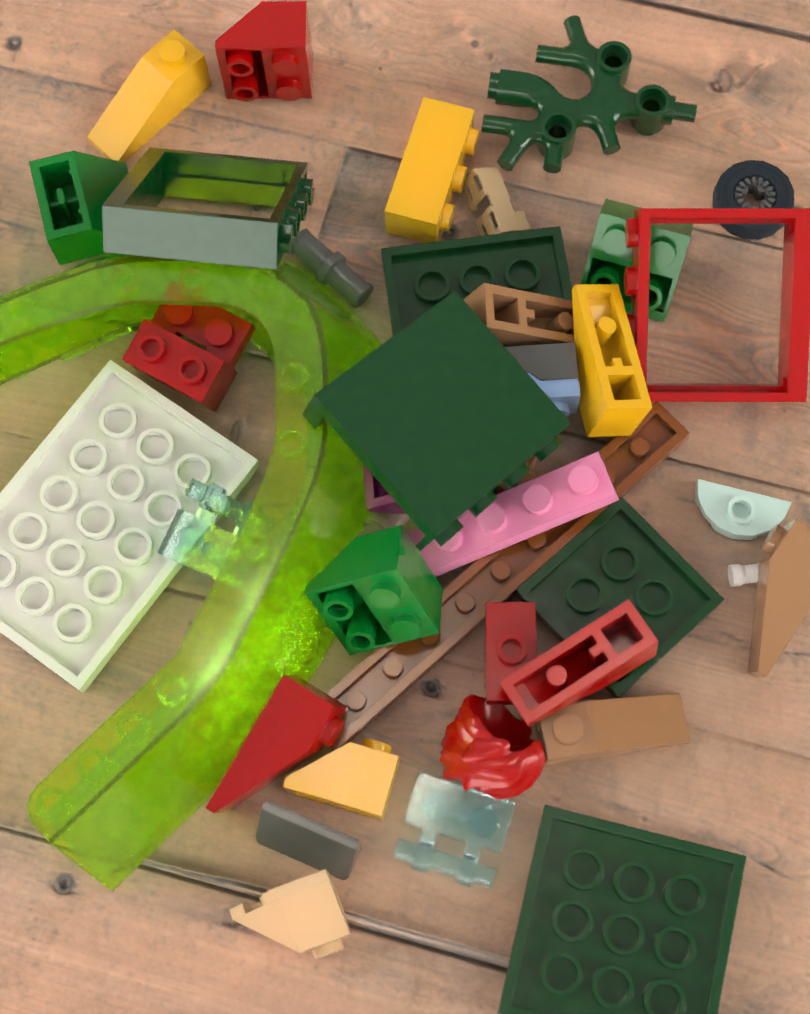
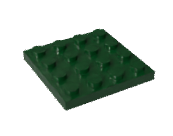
(429, 272)
(621, 922)

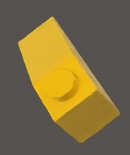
(151, 97)
(608, 364)

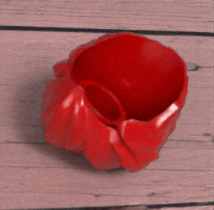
(491, 750)

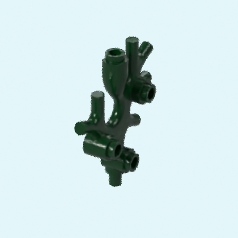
(561, 116)

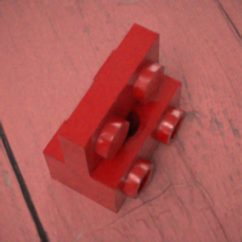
(183, 366)

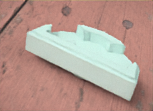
(738, 512)

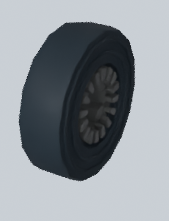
(761, 180)

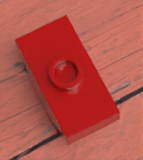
(508, 644)

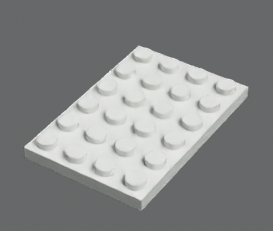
(92, 514)

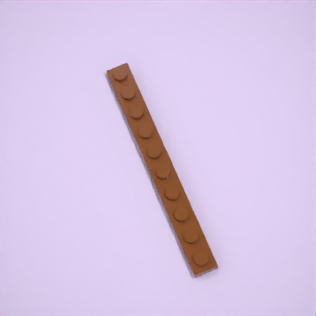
(493, 578)

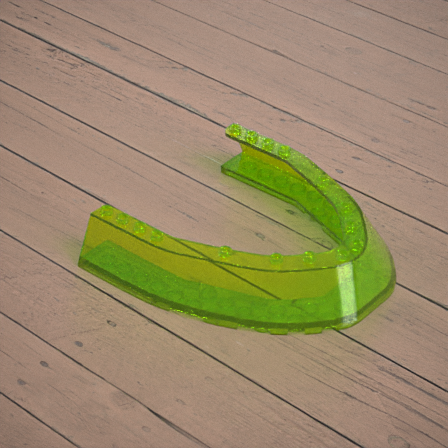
(186, 724)

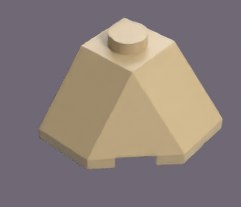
(299, 915)

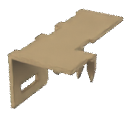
(500, 206)

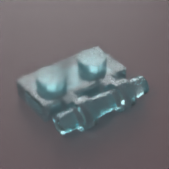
(195, 538)
(459, 815)

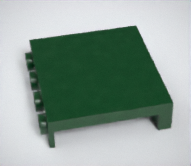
(441, 417)

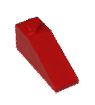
(581, 664)
(287, 733)

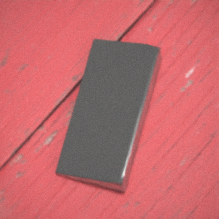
(307, 840)

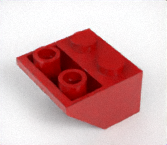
(268, 53)

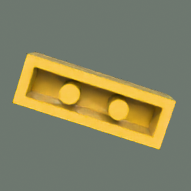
(431, 171)

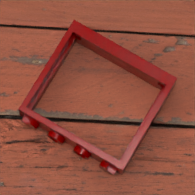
(795, 301)

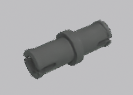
(331, 268)

